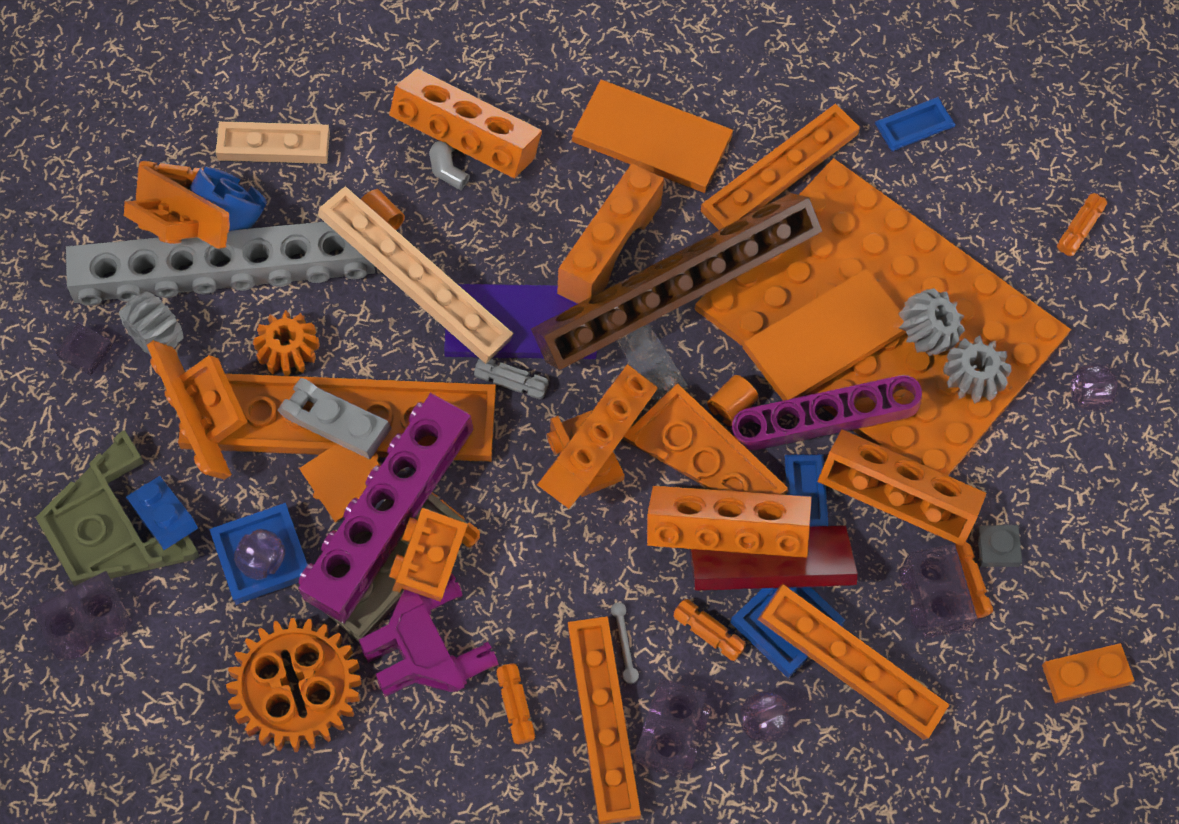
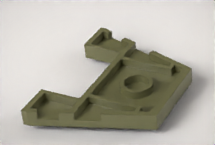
(93, 530)

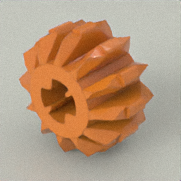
(271, 345)

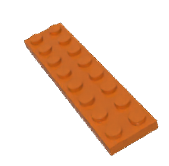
(389, 399)

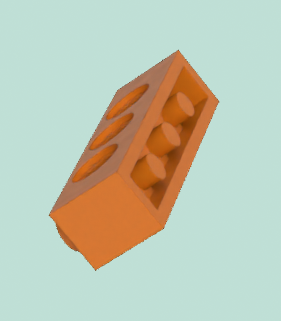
(465, 123)
(597, 437)
(902, 487)
(729, 521)

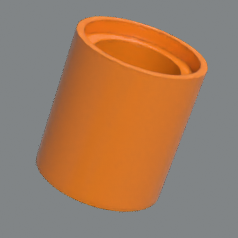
(384, 208)
(732, 397)

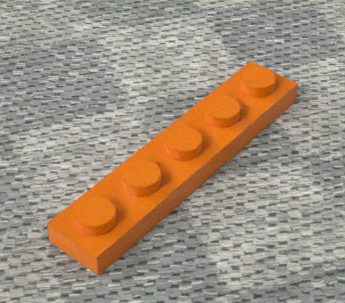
(781, 168)
(853, 662)
(603, 721)

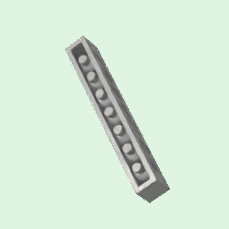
(278, 244)

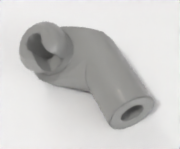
(443, 167)

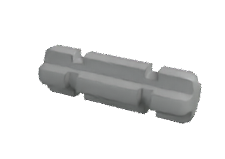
(512, 378)

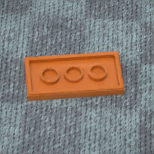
(652, 136)
(826, 336)

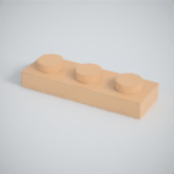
(272, 142)

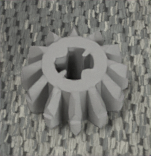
(150, 320)
(931, 322)
(991, 366)

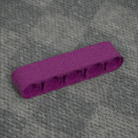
(841, 399)

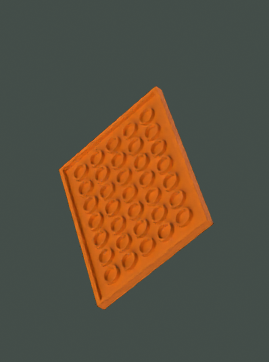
(905, 258)

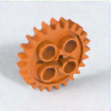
(259, 695)

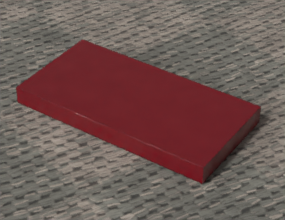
(827, 564)

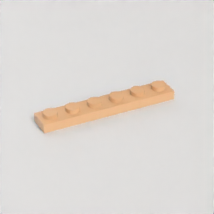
(415, 274)

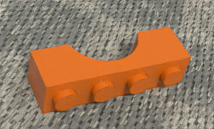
(594, 255)

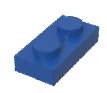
(162, 512)

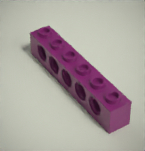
(342, 594)

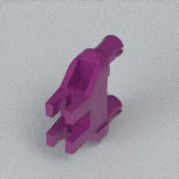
(422, 648)

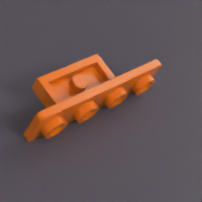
(175, 211)
(202, 403)

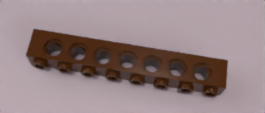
(676, 280)

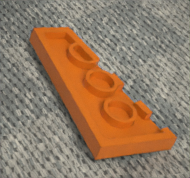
(699, 447)

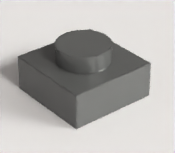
(999, 546)

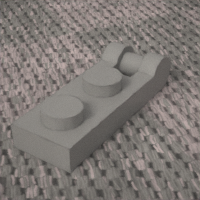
(335, 419)

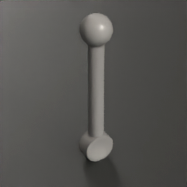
(630, 674)

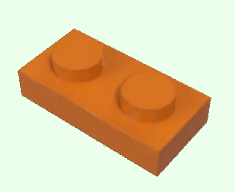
(1088, 673)

